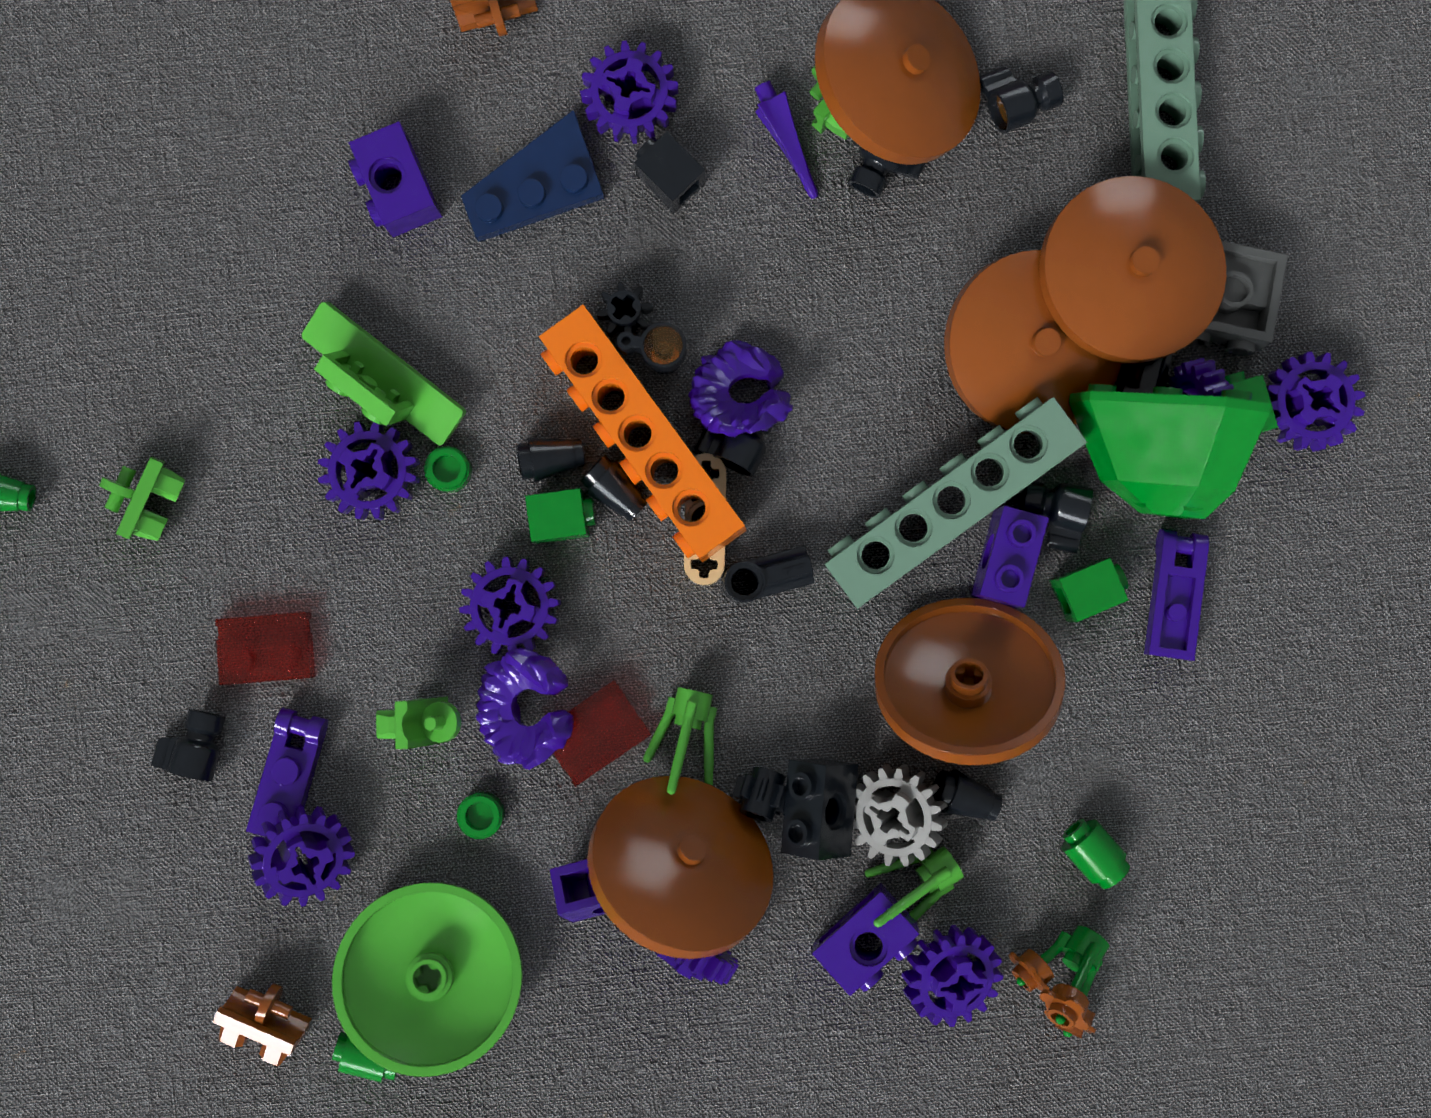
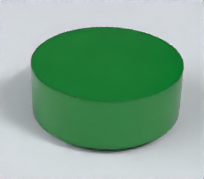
(447, 469)
(480, 815)

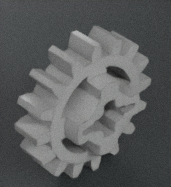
(876, 815)

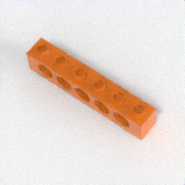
(581, 336)

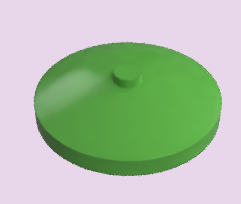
(427, 979)

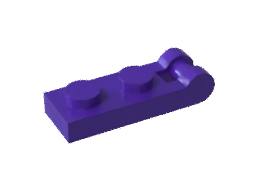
(1176, 596)
(287, 768)

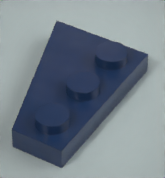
(535, 183)

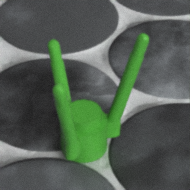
(690, 710)
(937, 876)

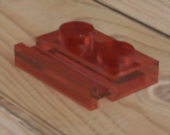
(265, 648)
(602, 731)

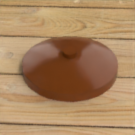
(898, 77)
(1132, 269)
(1009, 348)
(969, 681)
(680, 868)

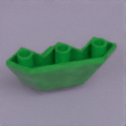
(1169, 448)

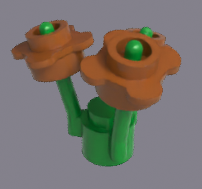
(1066, 1003)

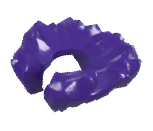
(716, 376)
(501, 714)

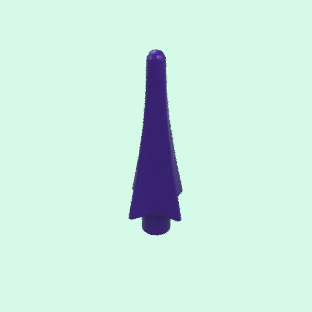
(778, 119)

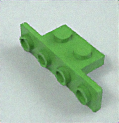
(378, 378)

